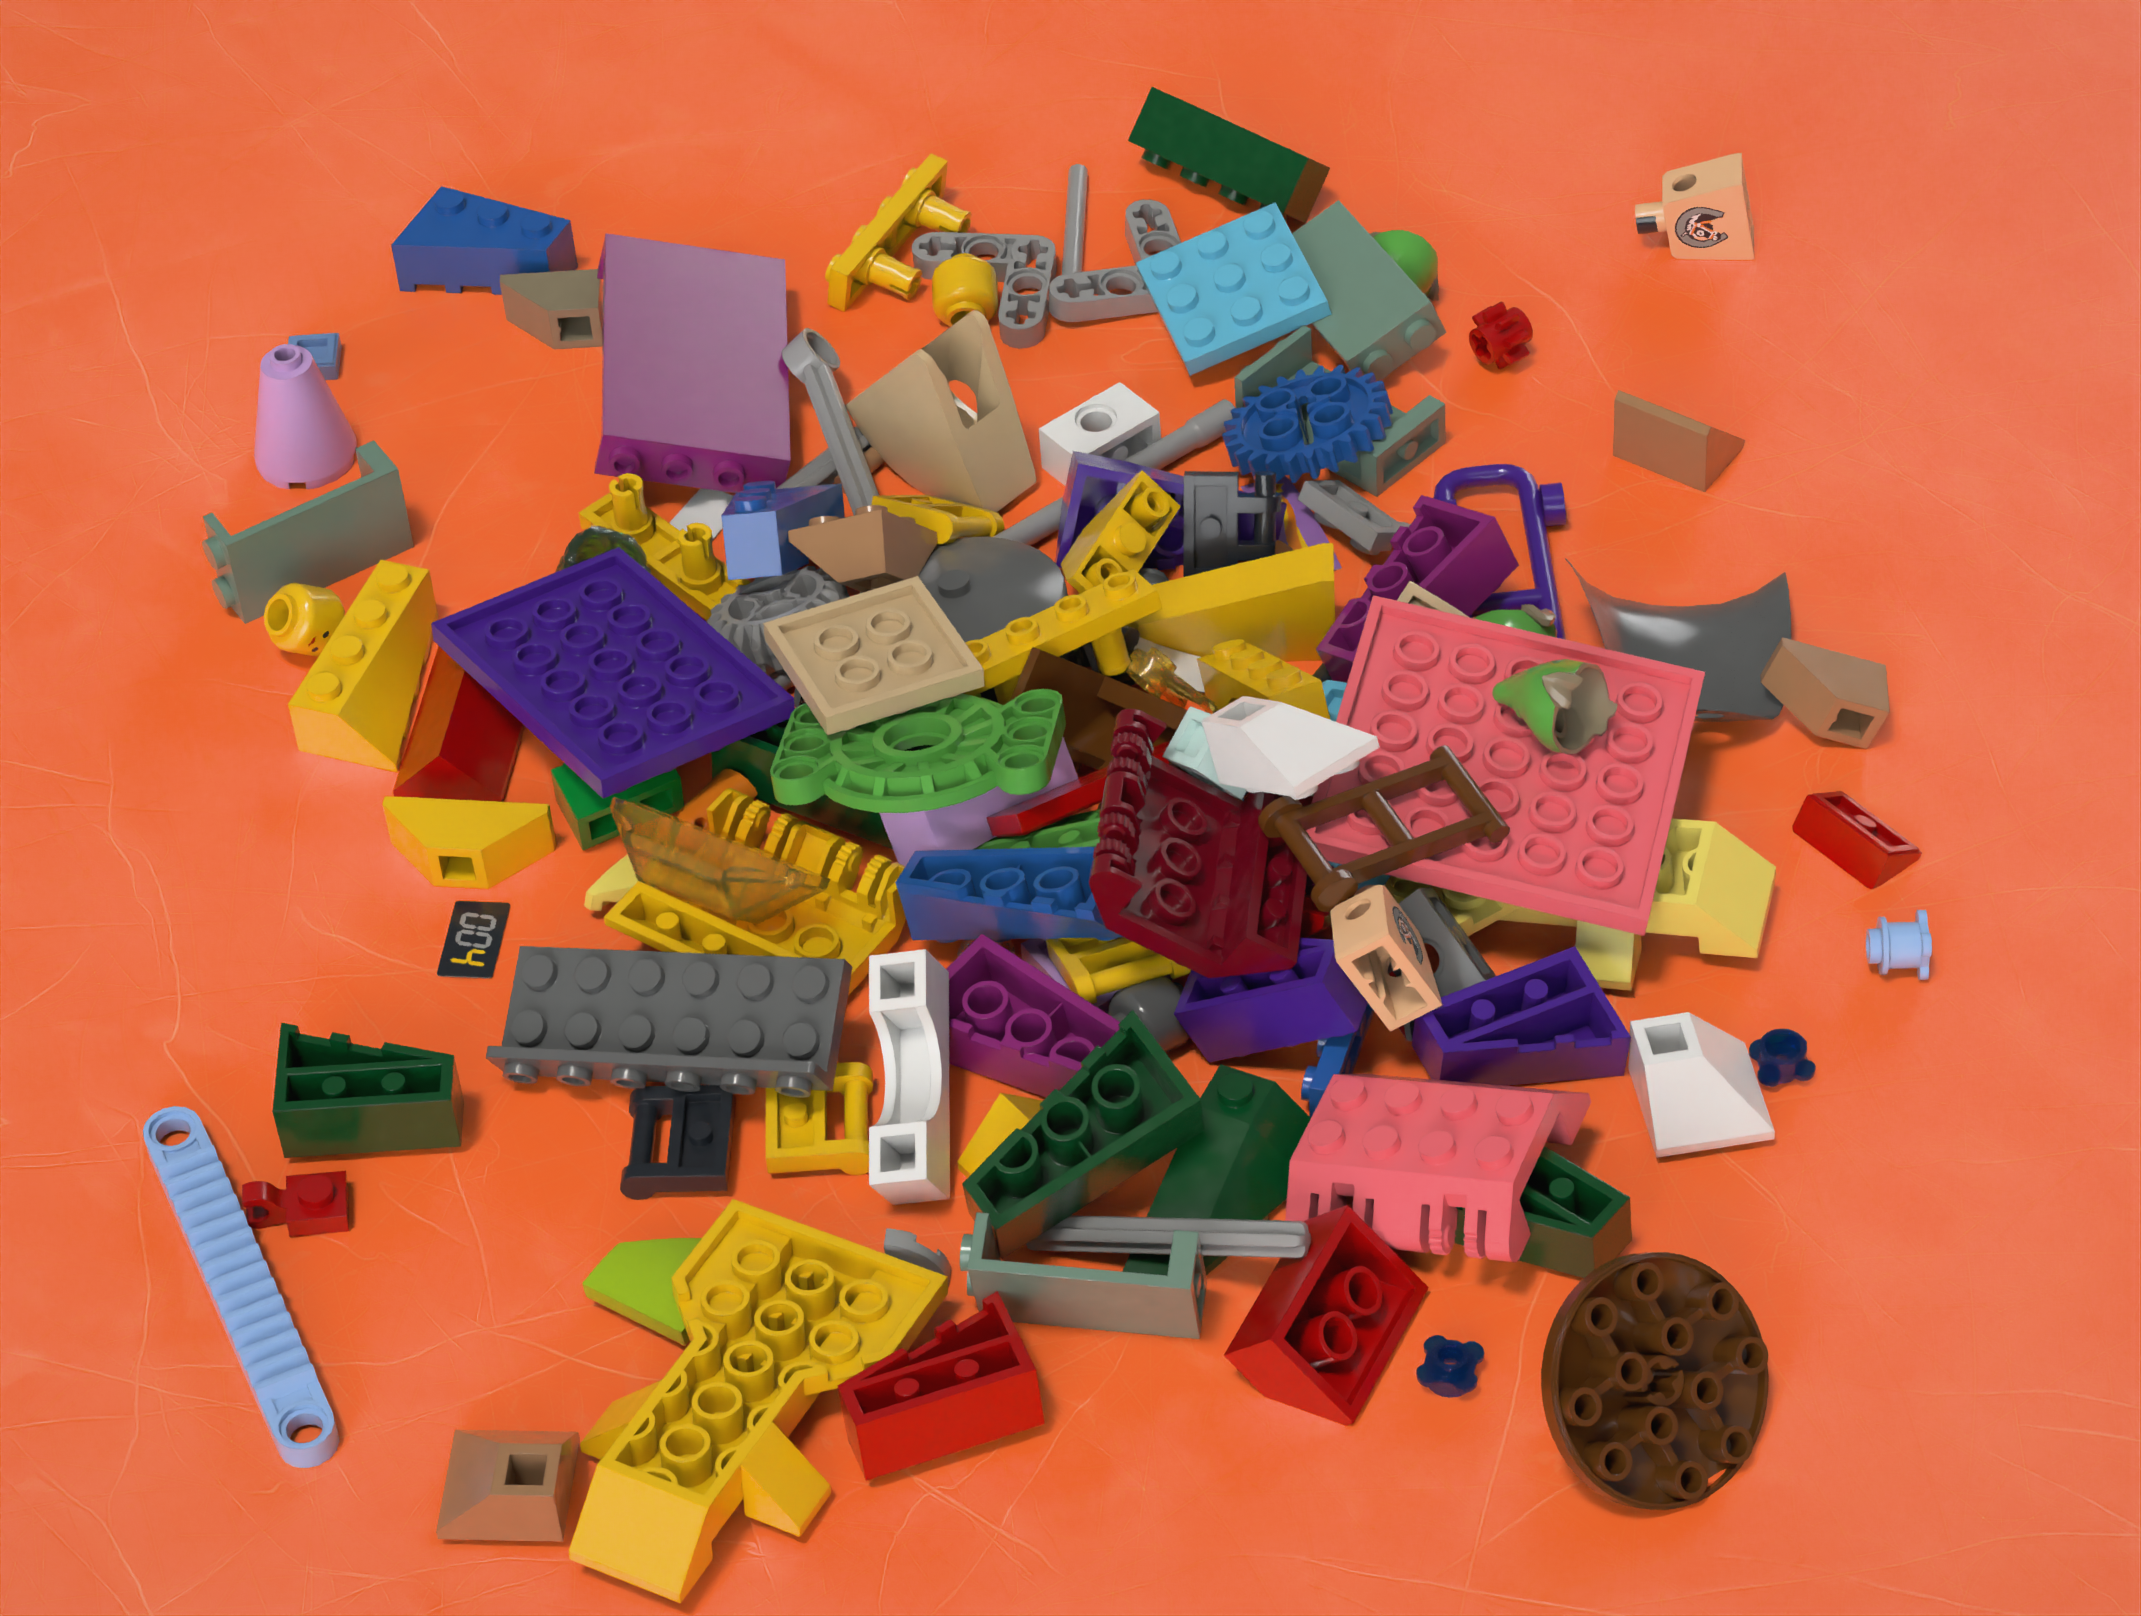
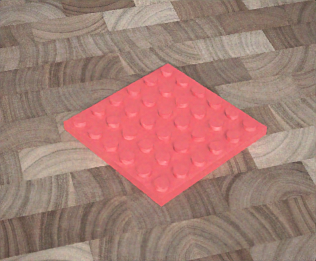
(1580, 824)

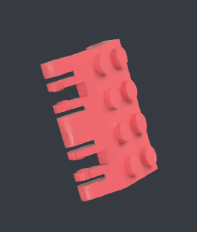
(1422, 1150)

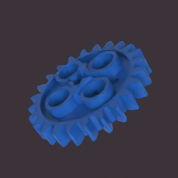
(1343, 414)

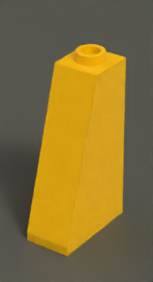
(1269, 602)

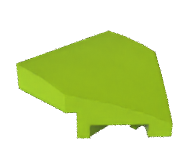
(638, 1283)

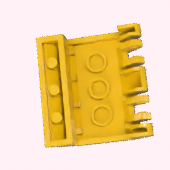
(824, 926)

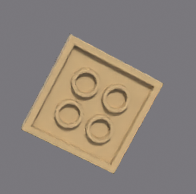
(873, 655)

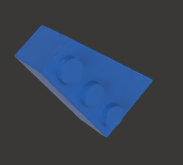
(475, 240)

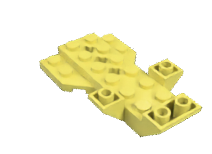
(1704, 889)

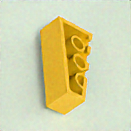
(369, 671)

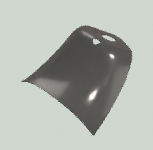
(1722, 639)

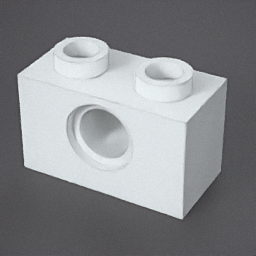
(1106, 425)

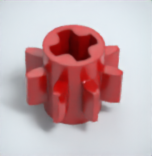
(1500, 335)

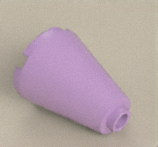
(299, 422)

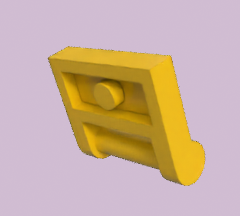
(944, 516)
(1102, 967)
(799, 1126)

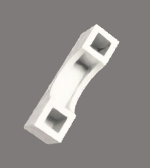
(913, 1133)

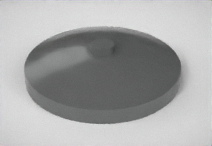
(990, 583)

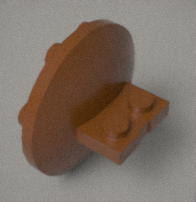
(1654, 1380)

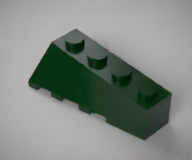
(1226, 154)

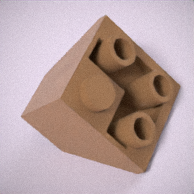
(866, 548)
(508, 1485)

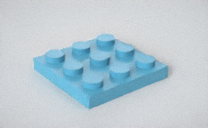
(1233, 288)

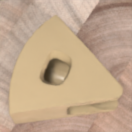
(935, 436)

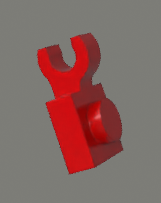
(308, 1204)

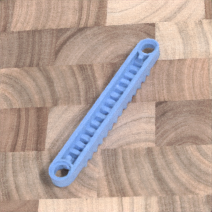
(241, 1287)

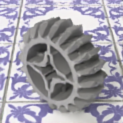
(742, 614)

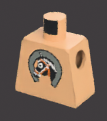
(1703, 211)
(1368, 936)

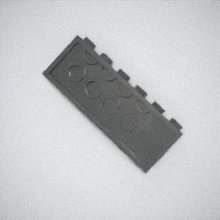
(674, 1020)

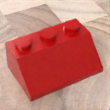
(1328, 1319)

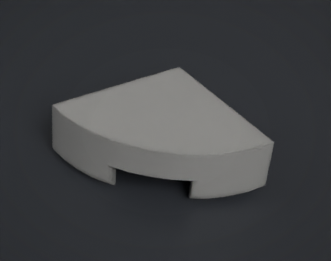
(904, 1247)

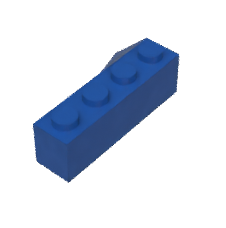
(1001, 895)

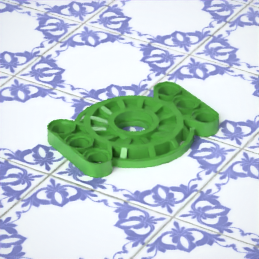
(972, 752)

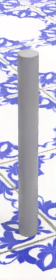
(1075, 219)

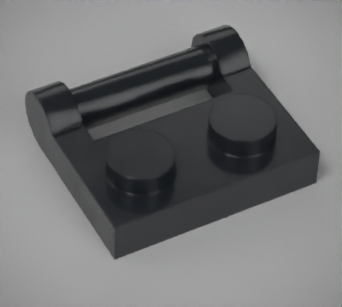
(697, 1141)

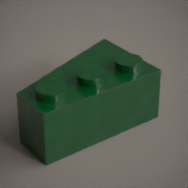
(362, 1097)

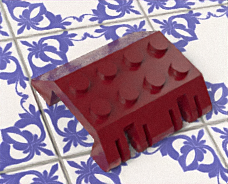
(1191, 865)

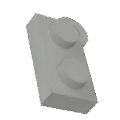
(1351, 513)

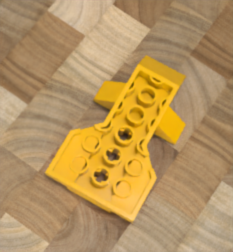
(769, 1327)

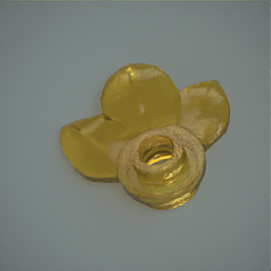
(1156, 675)

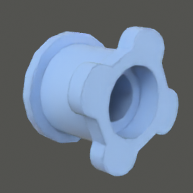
(1900, 945)

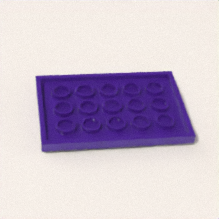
(612, 671)

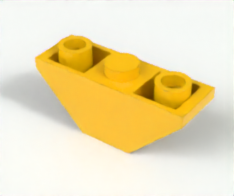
(1120, 534)
(469, 839)

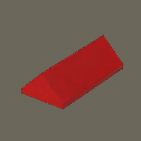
(459, 741)

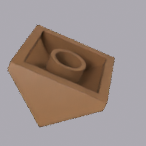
(1671, 442)

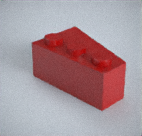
(943, 1396)

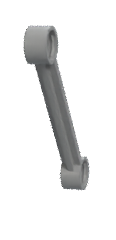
(813, 363)

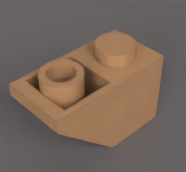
(1829, 691)

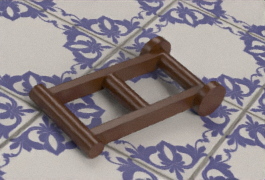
(1335, 885)

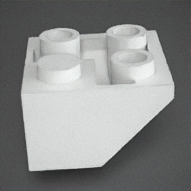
(1281, 747)
(1695, 1086)

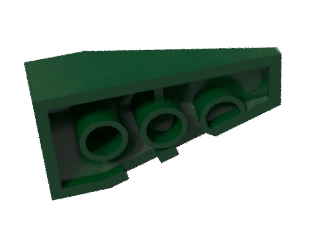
(1233, 1165)

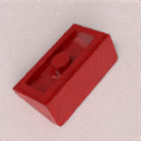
(1854, 838)

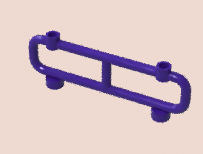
(1538, 511)

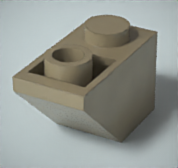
(556, 306)

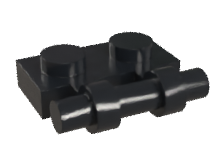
(1212, 519)

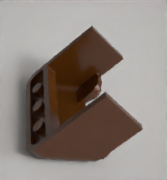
(1092, 705)

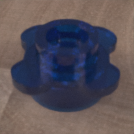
(1781, 1057)
(1449, 1379)

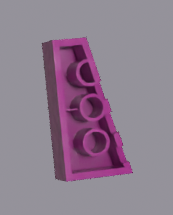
(1444, 551)
(1018, 1021)

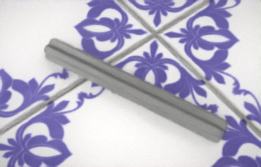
(1155, 1236)

